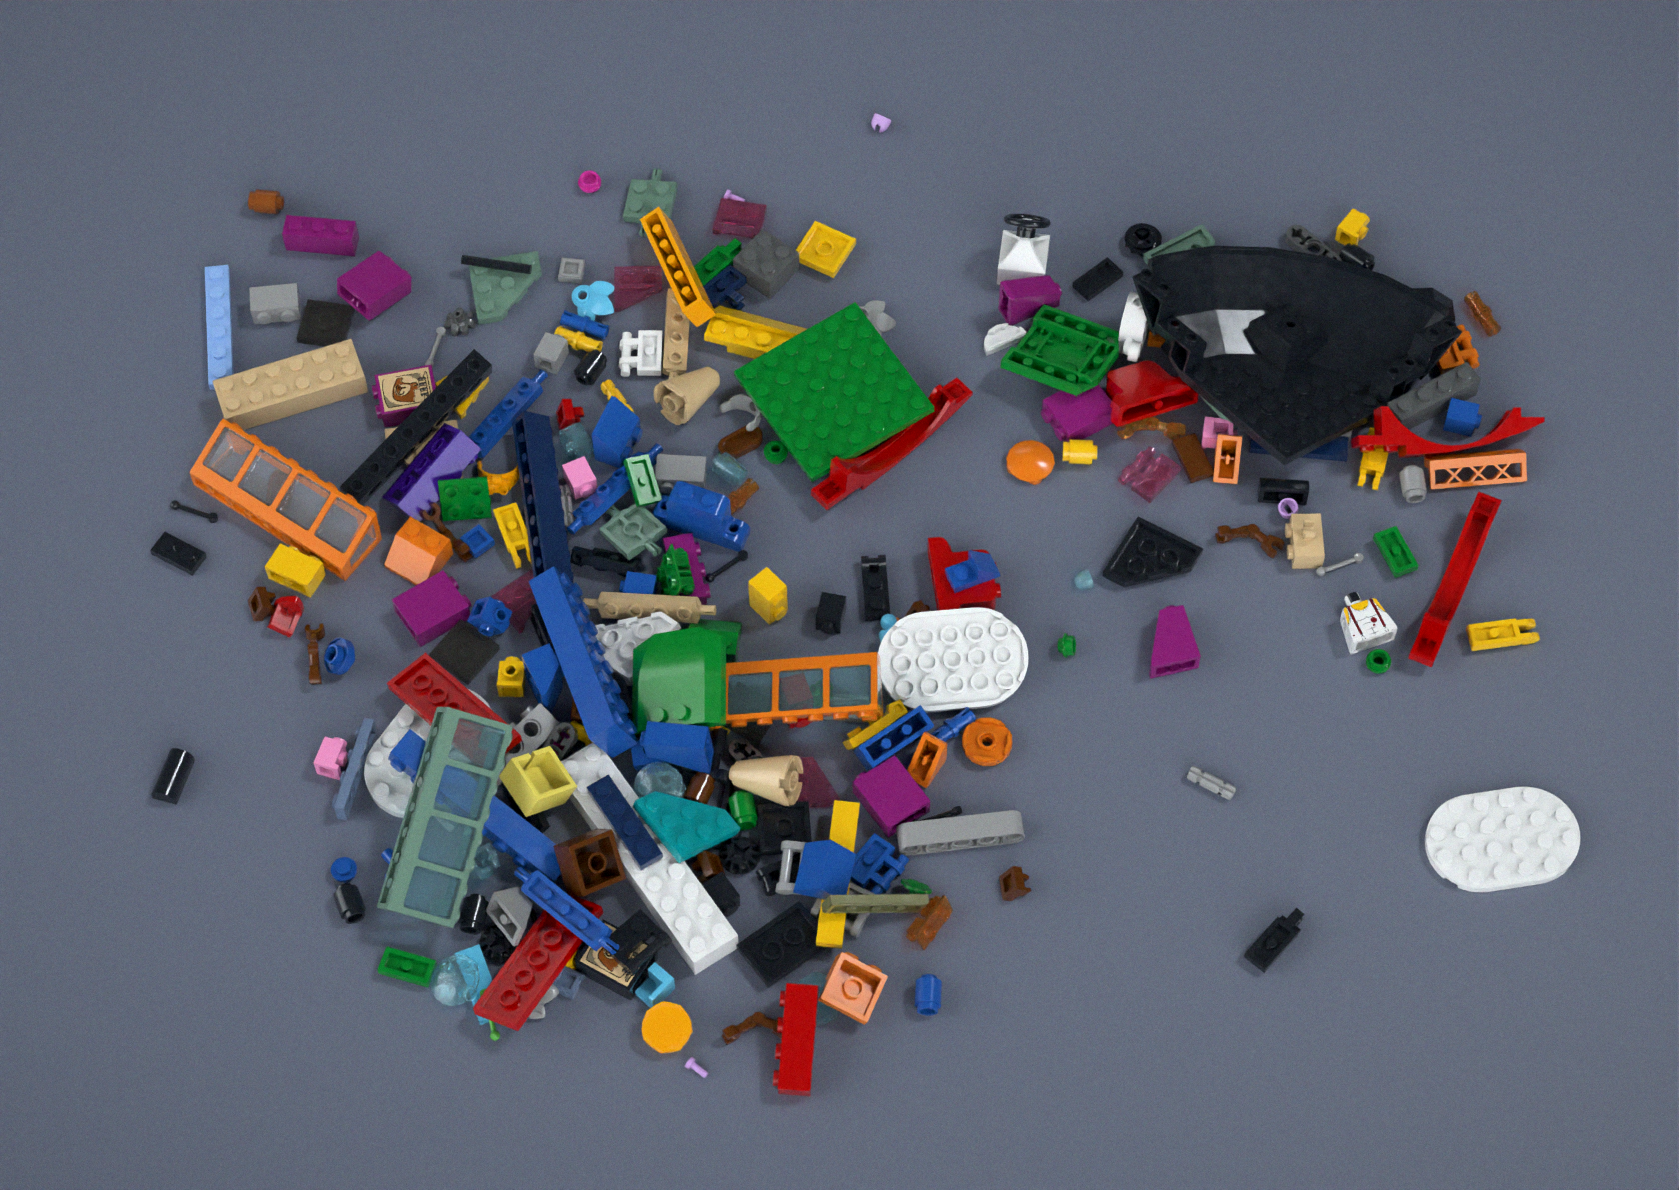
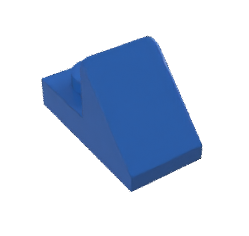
(974, 571)

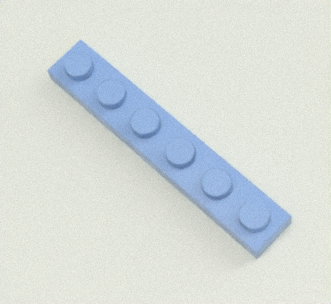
(218, 323)

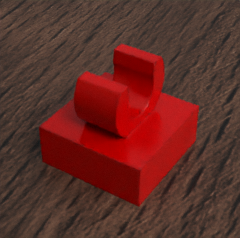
(567, 414)

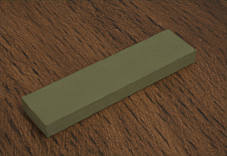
(875, 903)

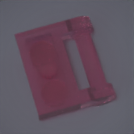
(739, 214)

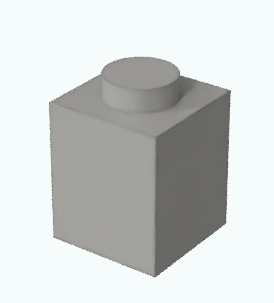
(551, 353)

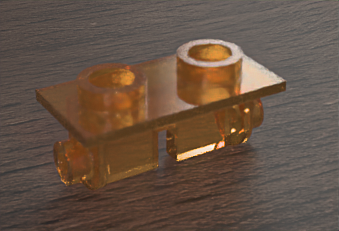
(936, 914)

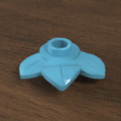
(596, 301)

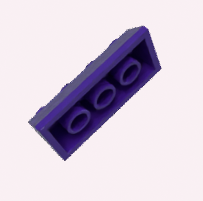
(440, 459)

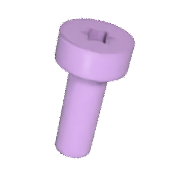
(728, 195)
(691, 1064)

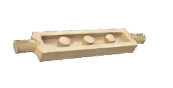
(675, 338)
(629, 605)

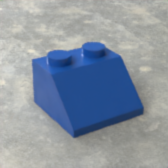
(616, 434)
(544, 675)

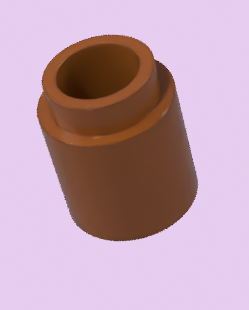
(265, 201)

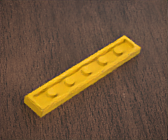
(842, 831)

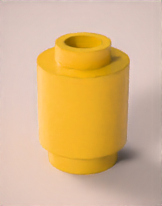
(1079, 451)

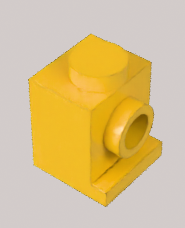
(1352, 228)
(511, 678)

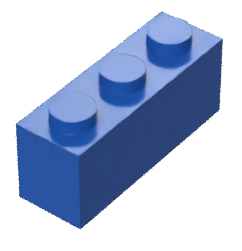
(893, 738)

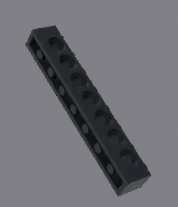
(417, 427)

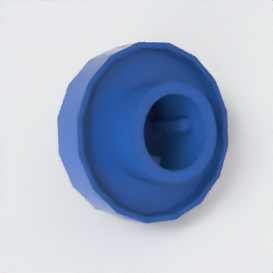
(339, 656)

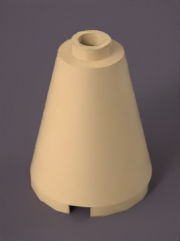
(686, 394)
(770, 777)

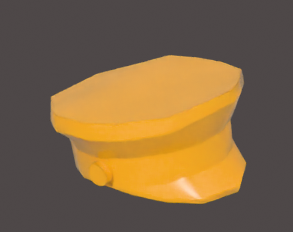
(666, 1027)

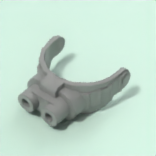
(744, 403)

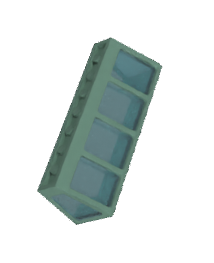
(445, 817)

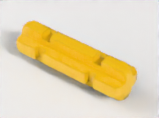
(609, 389)

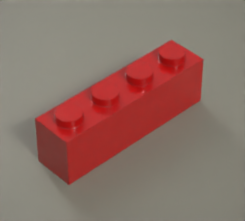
(798, 1039)

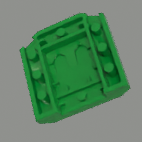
(1064, 351)
(680, 679)

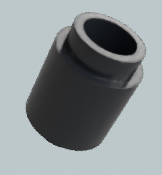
(1357, 256)
(590, 367)
(349, 903)
(473, 914)

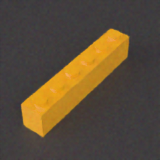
(677, 267)

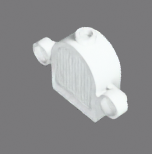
(1133, 328)

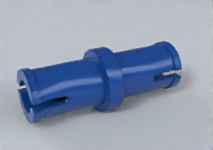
(584, 324)
(952, 726)

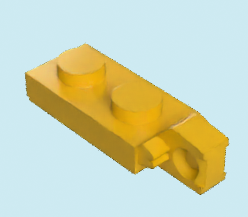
(858, 735)

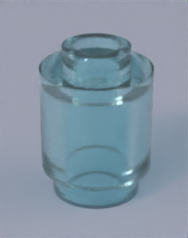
(729, 469)

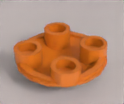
(1030, 461)

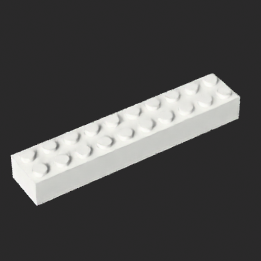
(666, 886)

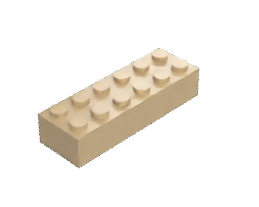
(291, 385)

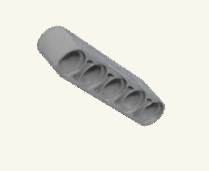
(960, 832)

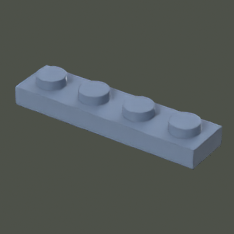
(352, 776)

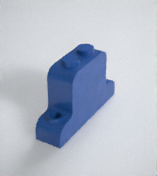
(702, 514)

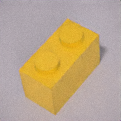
(295, 570)
(768, 596)

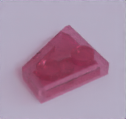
(519, 599)
(815, 785)

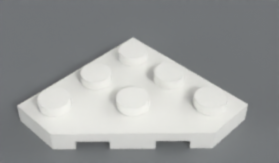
(626, 635)

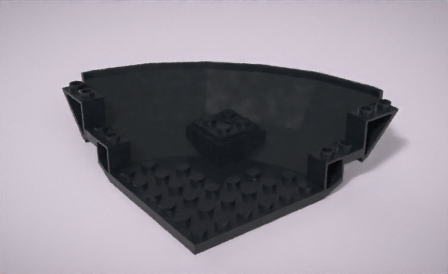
(1291, 339)

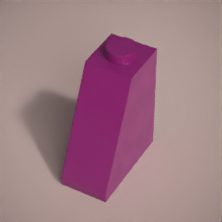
(1024, 297)
(1173, 643)

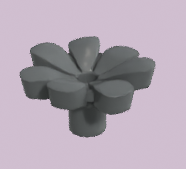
(459, 321)

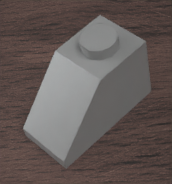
(510, 912)

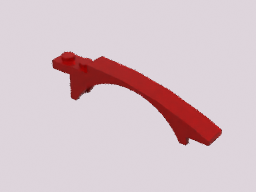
(1395, 437)
(850, 474)
(1455, 580)

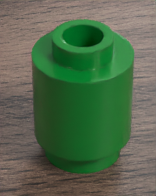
(743, 809)

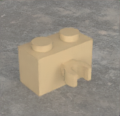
(1306, 541)

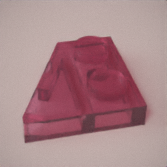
(635, 284)

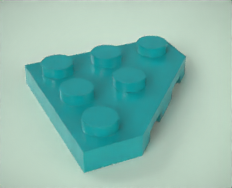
(685, 825)

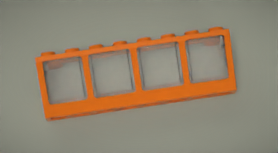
(286, 499)

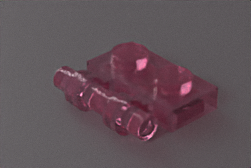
(1154, 478)

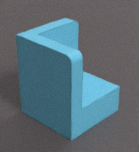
(656, 987)

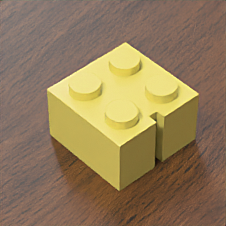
(538, 781)

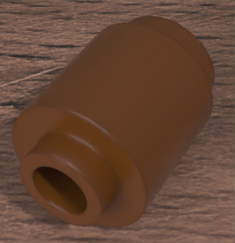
(700, 788)

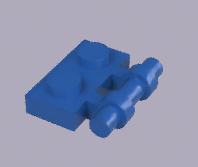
(870, 860)

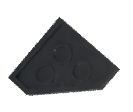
(1150, 555)

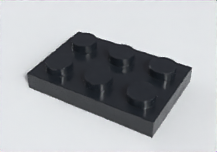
(781, 944)

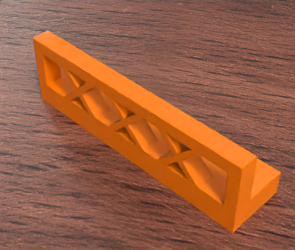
(1476, 459)

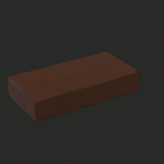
(1192, 458)

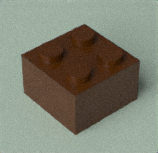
(589, 862)

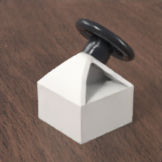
(1023, 251)

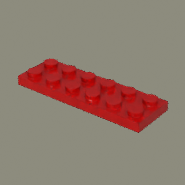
(428, 685)
(531, 970)

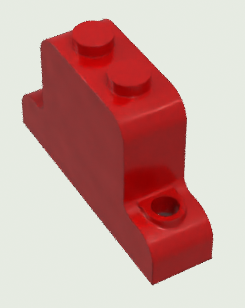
(1144, 392)
(941, 557)

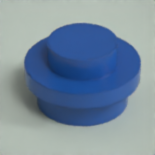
(344, 869)

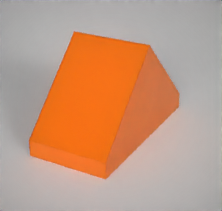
(1227, 458)
(927, 759)

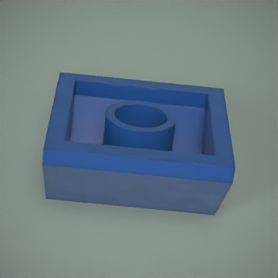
(824, 870)

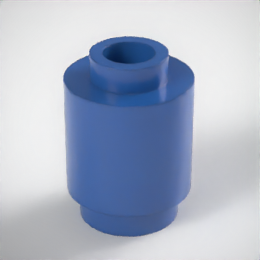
(928, 994)

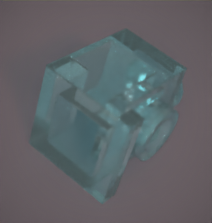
(576, 441)

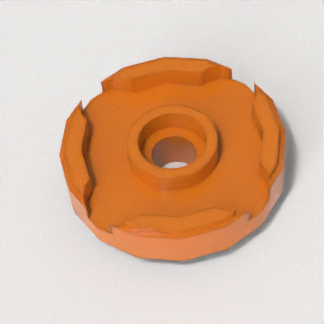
(990, 731)

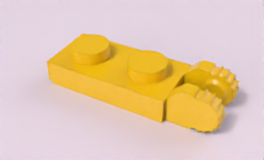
(1373, 464)
(513, 531)
(1501, 634)

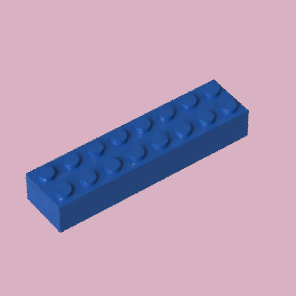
(583, 662)

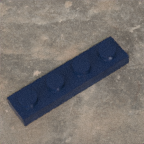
(624, 822)

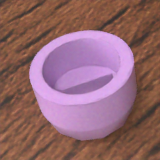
(881, 121)
(1292, 504)

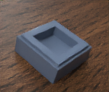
(569, 982)

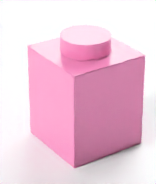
(579, 478)

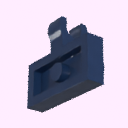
(725, 287)

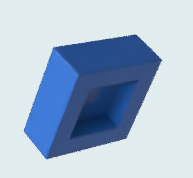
(478, 541)

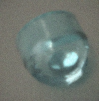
(1083, 580)

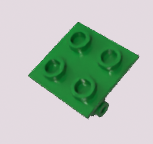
(465, 499)
(675, 573)

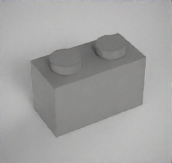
(275, 303)
(680, 468)

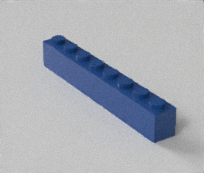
(504, 826)

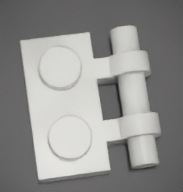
(649, 353)

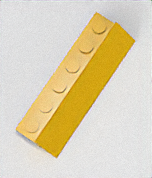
(747, 333)

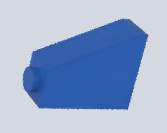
(679, 744)

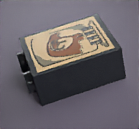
(606, 971)

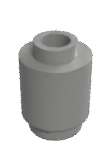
(1413, 484)

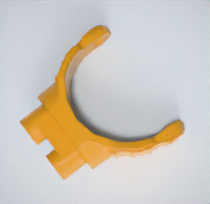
(499, 482)

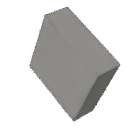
(571, 270)

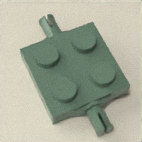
(648, 195)
(633, 531)

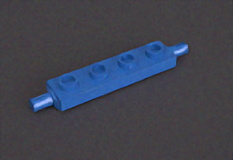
(505, 413)
(607, 494)
(566, 910)

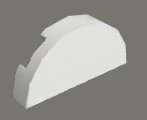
(1001, 337)

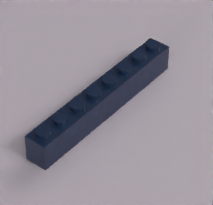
(541, 494)

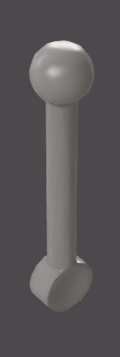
(441, 332)
(1358, 558)

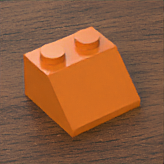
(418, 552)

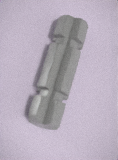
(566, 504)
(1211, 782)

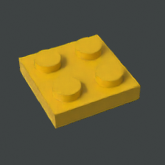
(825, 249)

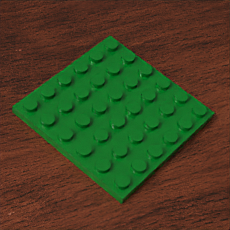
(833, 391)

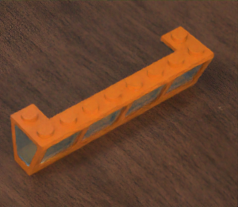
(804, 689)

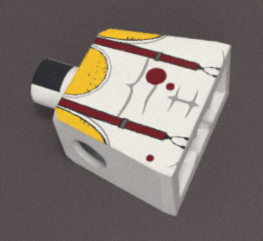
(1365, 623)

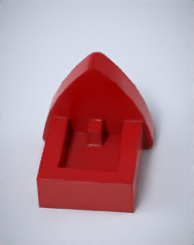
(286, 615)

